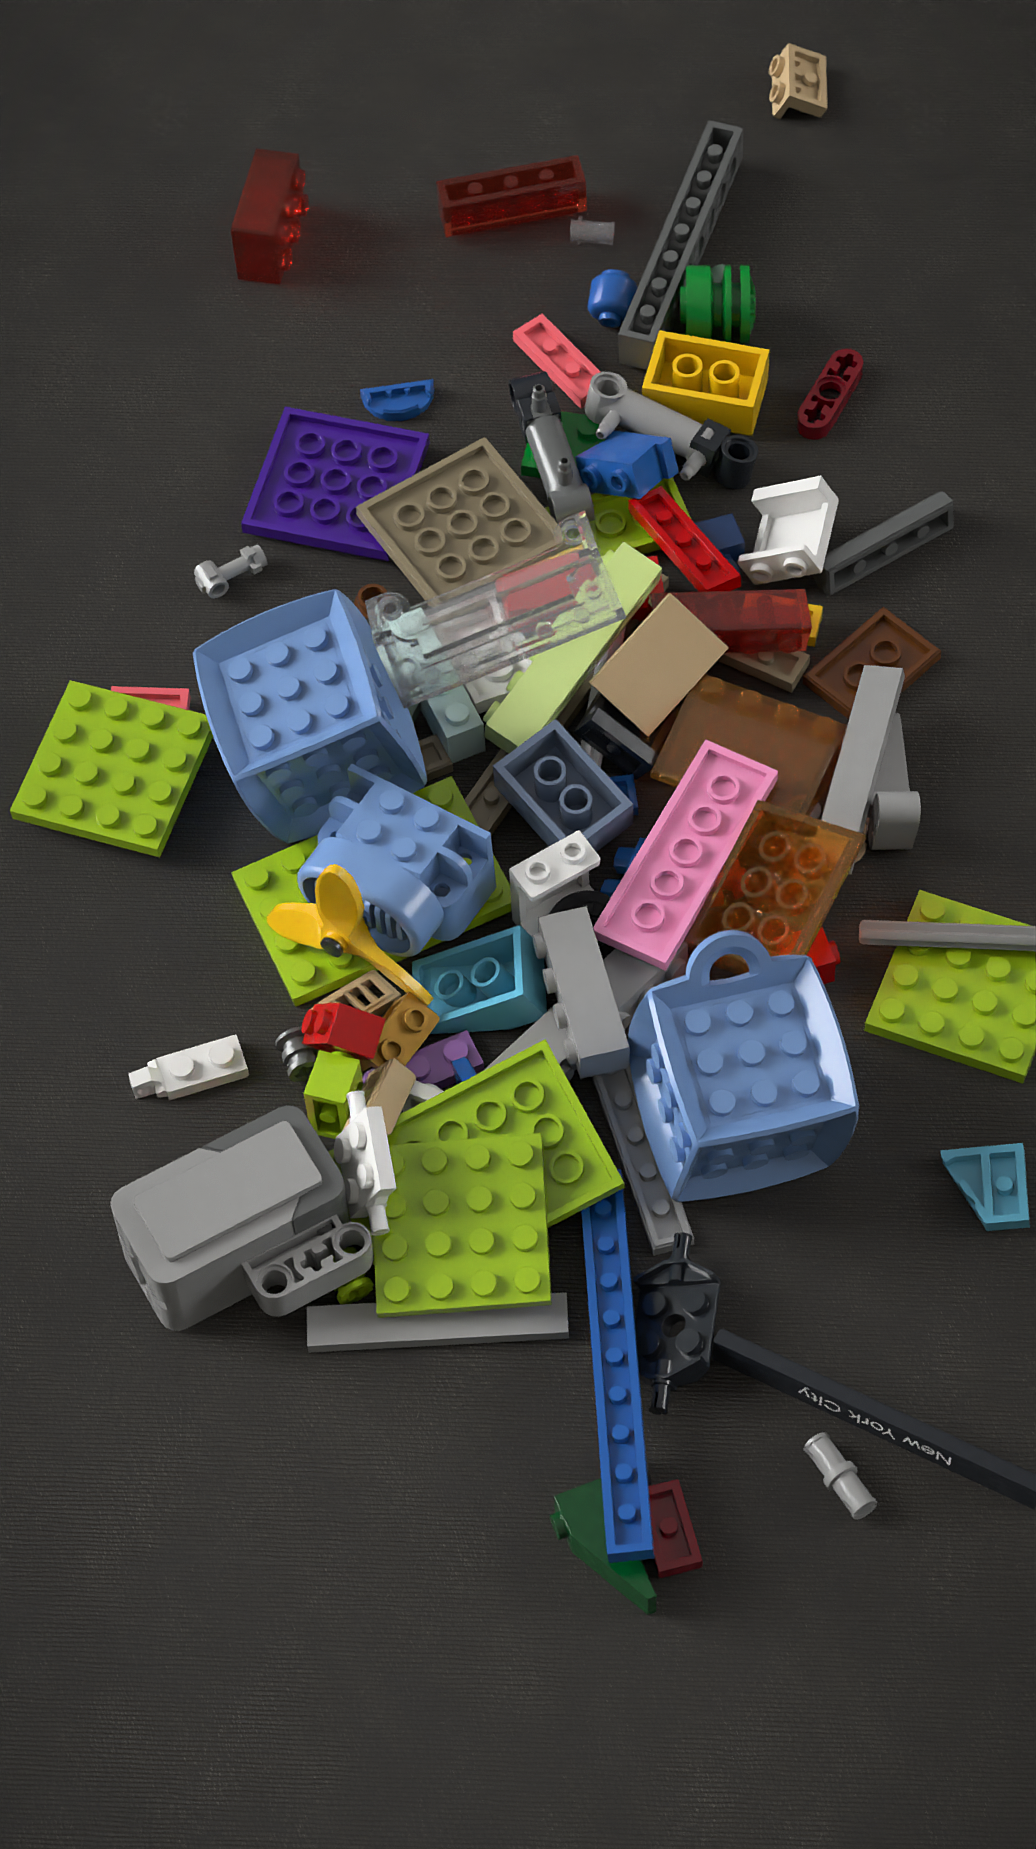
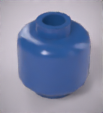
(611, 297)

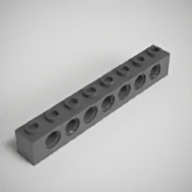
(681, 242)

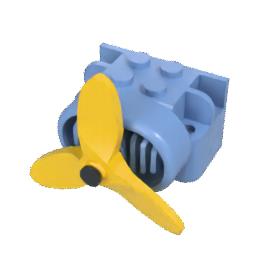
(388, 878)

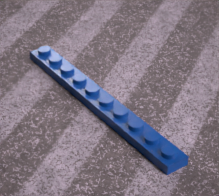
(617, 1381)

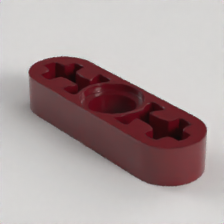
(830, 408)

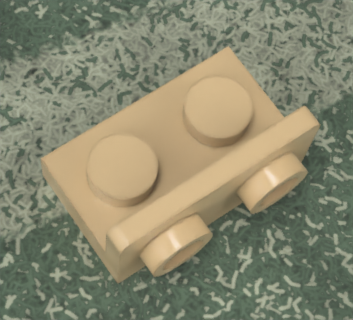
(798, 81)

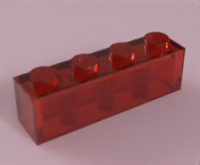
(511, 196)
(750, 619)

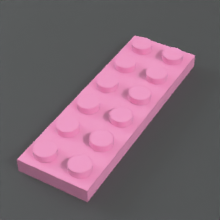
(683, 855)

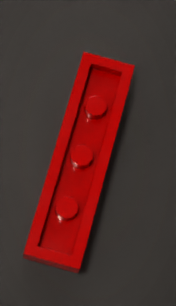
(684, 542)

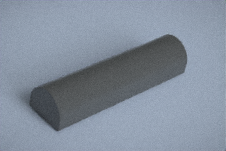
(886, 543)

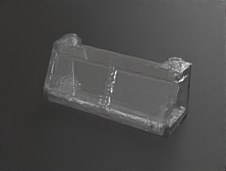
(496, 616)

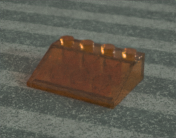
(761, 728)
(777, 883)

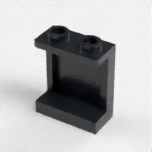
(620, 739)

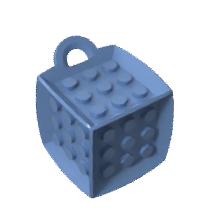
(298, 704)
(741, 1073)

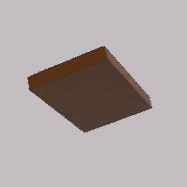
(878, 642)

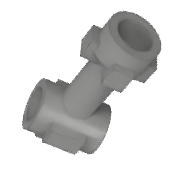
(214, 579)

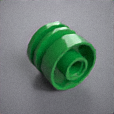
(717, 304)

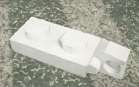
(191, 1070)

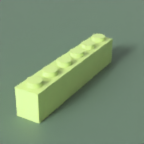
(558, 673)

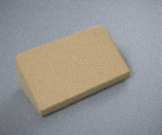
(388, 1088)

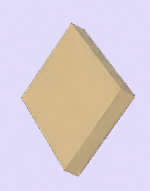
(658, 664)

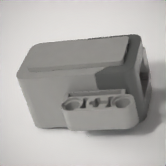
(240, 1220)

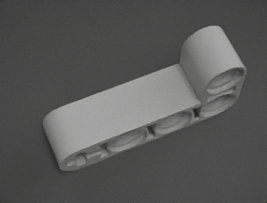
(893, 808)

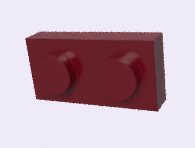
(673, 1532)

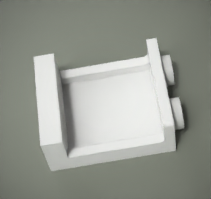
(791, 531)
(549, 877)

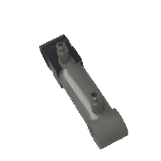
(543, 430)

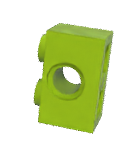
(326, 1091)

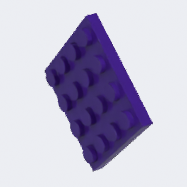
(319, 475)

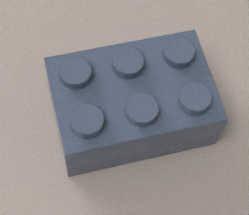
(562, 789)

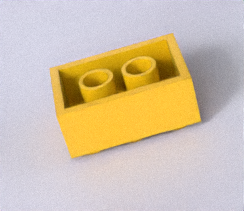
(708, 379)

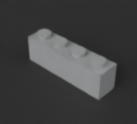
(582, 993)

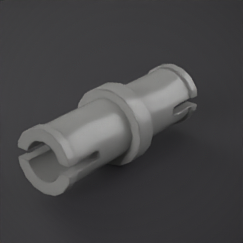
(840, 1475)

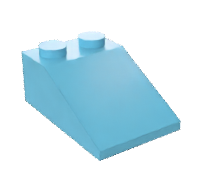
(485, 983)

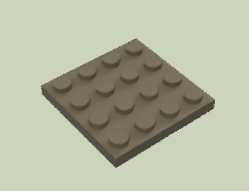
(459, 521)

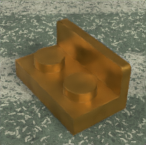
(404, 1031)

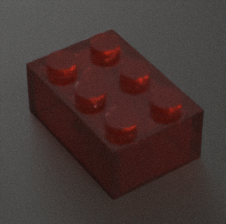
(269, 216)

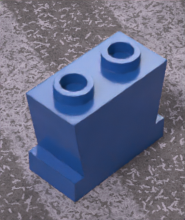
(627, 464)

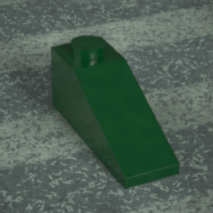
(582, 1523)

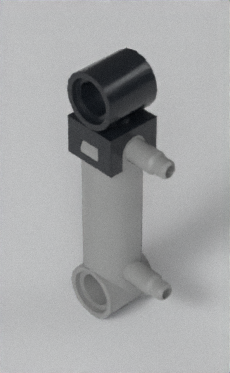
(702, 445)

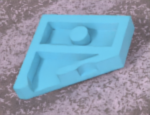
(992, 1183)

